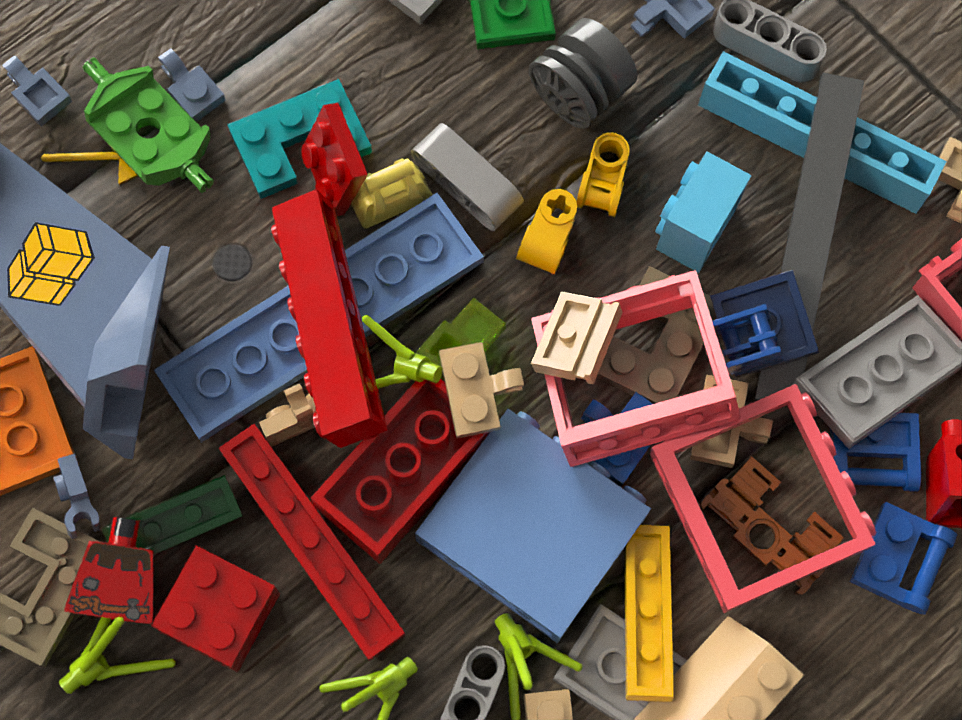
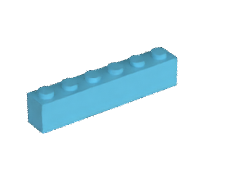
(785, 117)

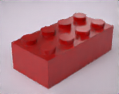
(397, 473)

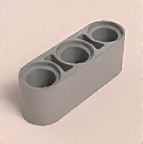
(779, 55)
(467, 177)
(473, 688)

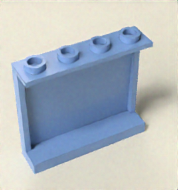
(532, 524)

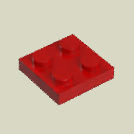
(334, 158)

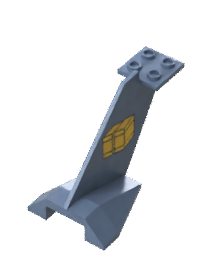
(80, 299)

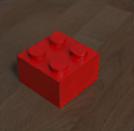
(216, 609)

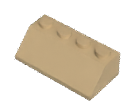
(728, 679)

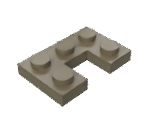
(664, 371)
(40, 624)

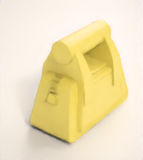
(390, 193)

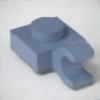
(191, 89)
(36, 93)
(72, 487)

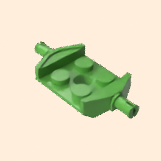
(135, 100)

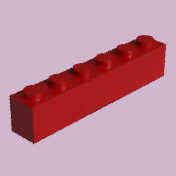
(327, 320)

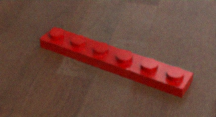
(312, 542)

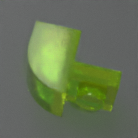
(471, 326)

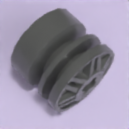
(583, 72)

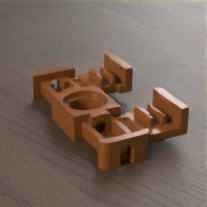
(736, 507)

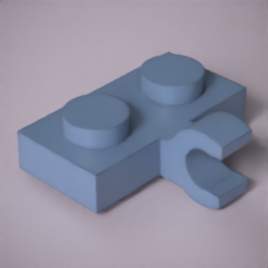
(681, 15)

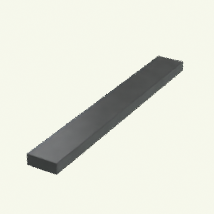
(816, 206)

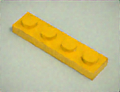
(648, 615)

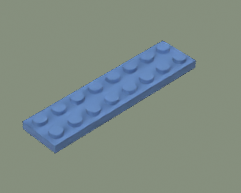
(258, 350)

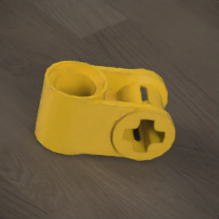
(603, 181)
(547, 236)

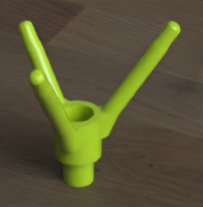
(407, 363)
(517, 648)
(93, 665)
(382, 683)

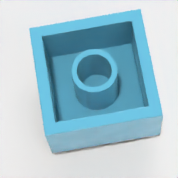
(700, 210)

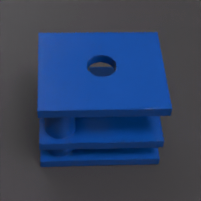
(763, 339)

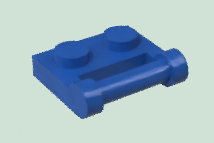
(892, 440)
(885, 563)

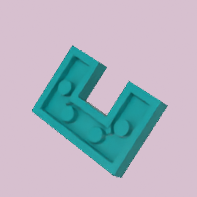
(268, 132)

